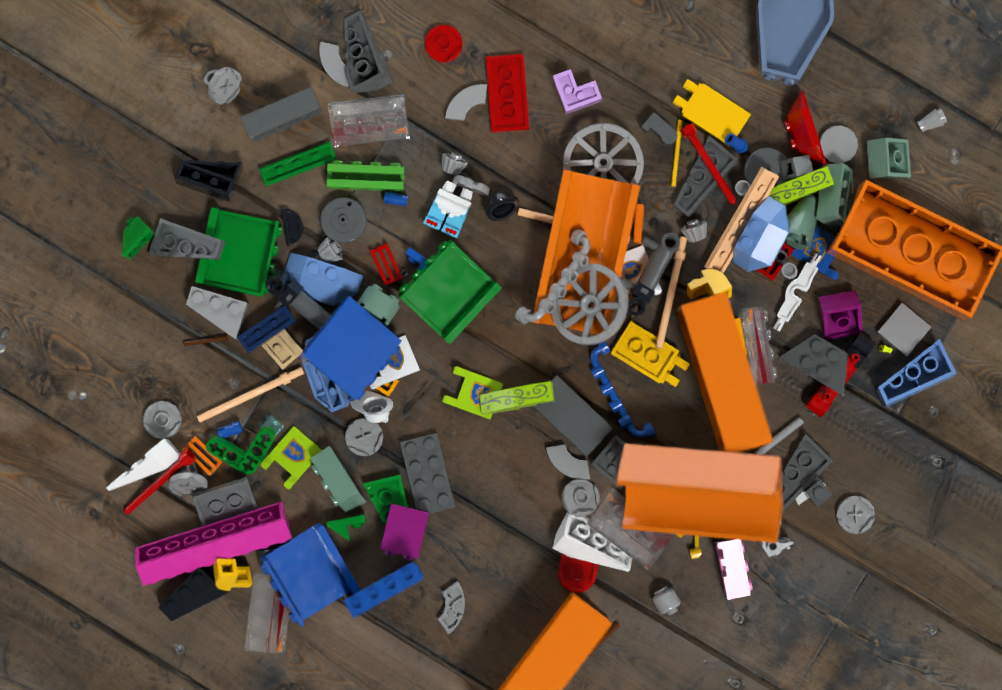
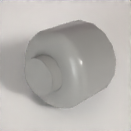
(666, 600)

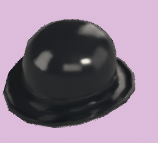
(501, 206)

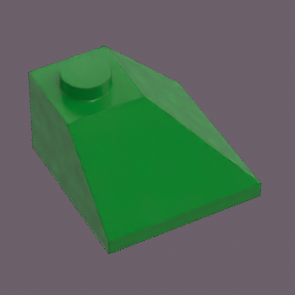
(135, 237)

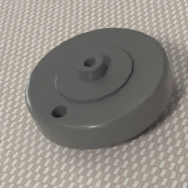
(766, 158)
(343, 220)

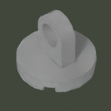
(223, 84)
(187, 481)

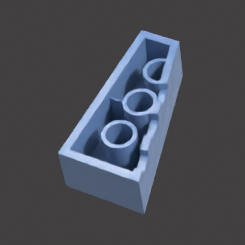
(920, 374)

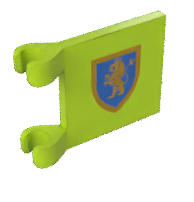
(470, 392)
(293, 455)

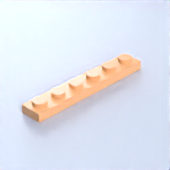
(752, 200)

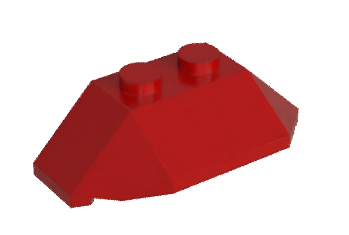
(803, 131)

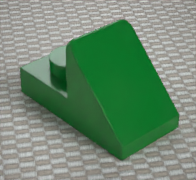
(341, 525)

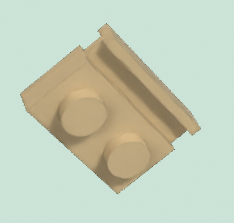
(282, 349)

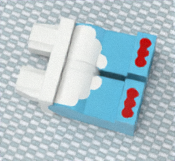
(450, 204)

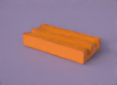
(639, 221)
(198, 462)

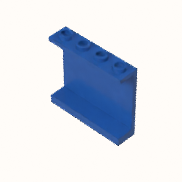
(351, 348)
(308, 573)
(383, 589)

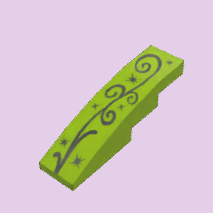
(802, 186)
(517, 397)

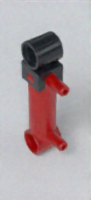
(857, 351)

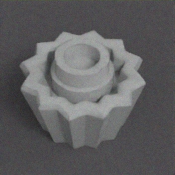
(453, 163)
(695, 230)
(330, 251)

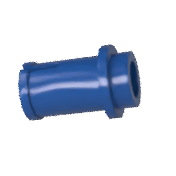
(738, 144)
(395, 198)
(229, 430)

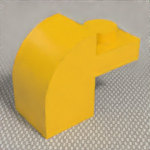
(712, 282)
(229, 575)

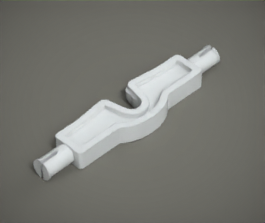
(791, 300)

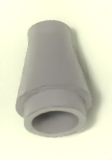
(932, 120)

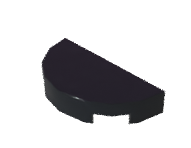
(292, 225)

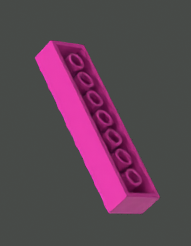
(211, 542)

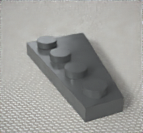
(700, 181)
(182, 242)
(802, 469)

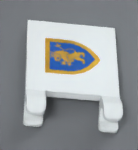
(634, 265)
(399, 365)

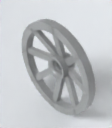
(604, 168)
(586, 306)

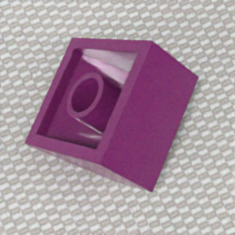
(840, 314)

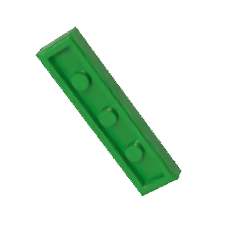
(297, 164)

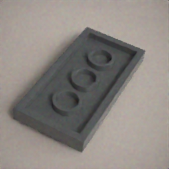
(427, 474)

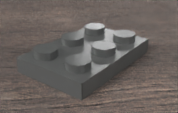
(224, 501)

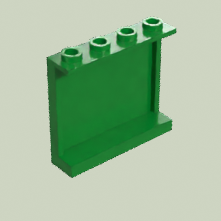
(246, 254)
(448, 291)

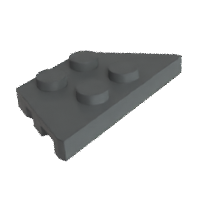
(820, 361)

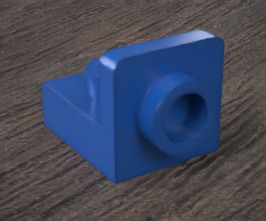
(414, 257)

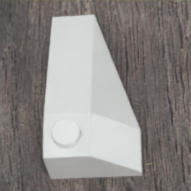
(157, 460)
(584, 543)

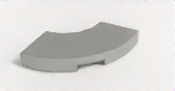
(333, 64)
(466, 100)
(567, 464)
(453, 607)

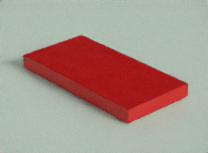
(507, 93)

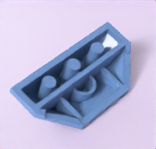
(762, 236)
(323, 280)
(324, 389)

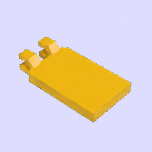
(711, 111)
(638, 350)

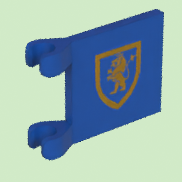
(820, 245)

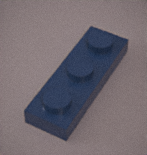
(266, 329)

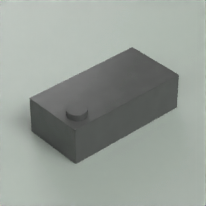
(281, 115)
(574, 418)

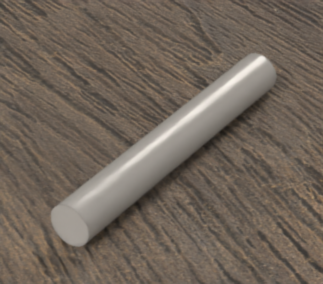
(780, 436)

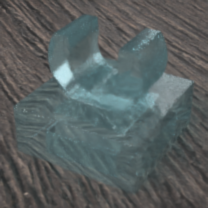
(272, 422)

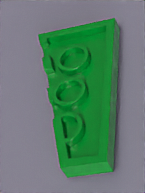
(384, 493)

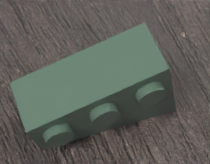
(835, 200)
(337, 480)

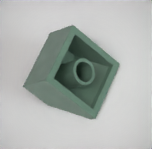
(888, 158)

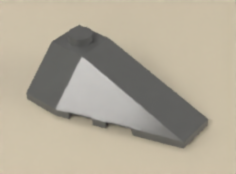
(365, 61)

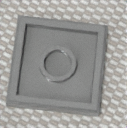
(904, 329)

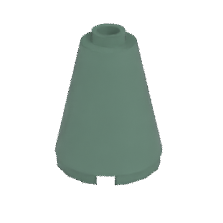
(802, 223)

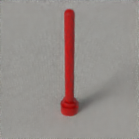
(690, 133)
(186, 458)

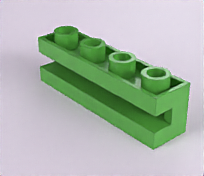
(365, 176)

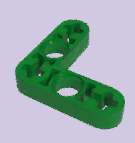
(242, 456)

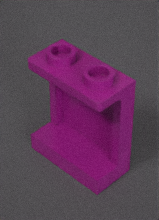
(404, 532)

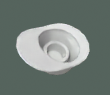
(373, 406)

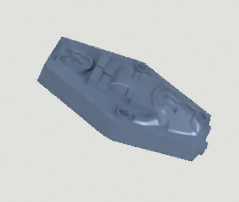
(790, 36)

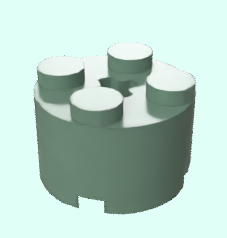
(379, 304)

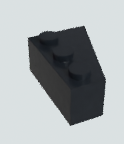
(210, 178)
(191, 594)

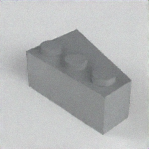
(219, 309)

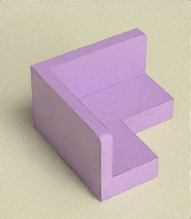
(575, 97)

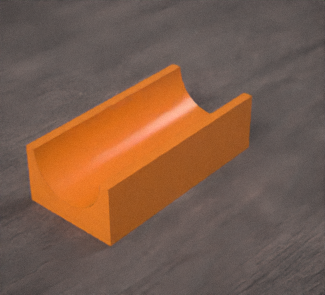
(606, 214)
(916, 250)
(724, 374)
(702, 492)
(559, 648)

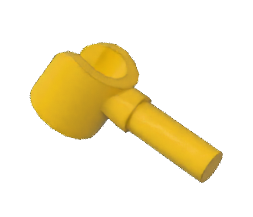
(695, 552)

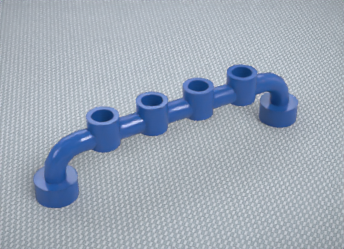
(616, 404)

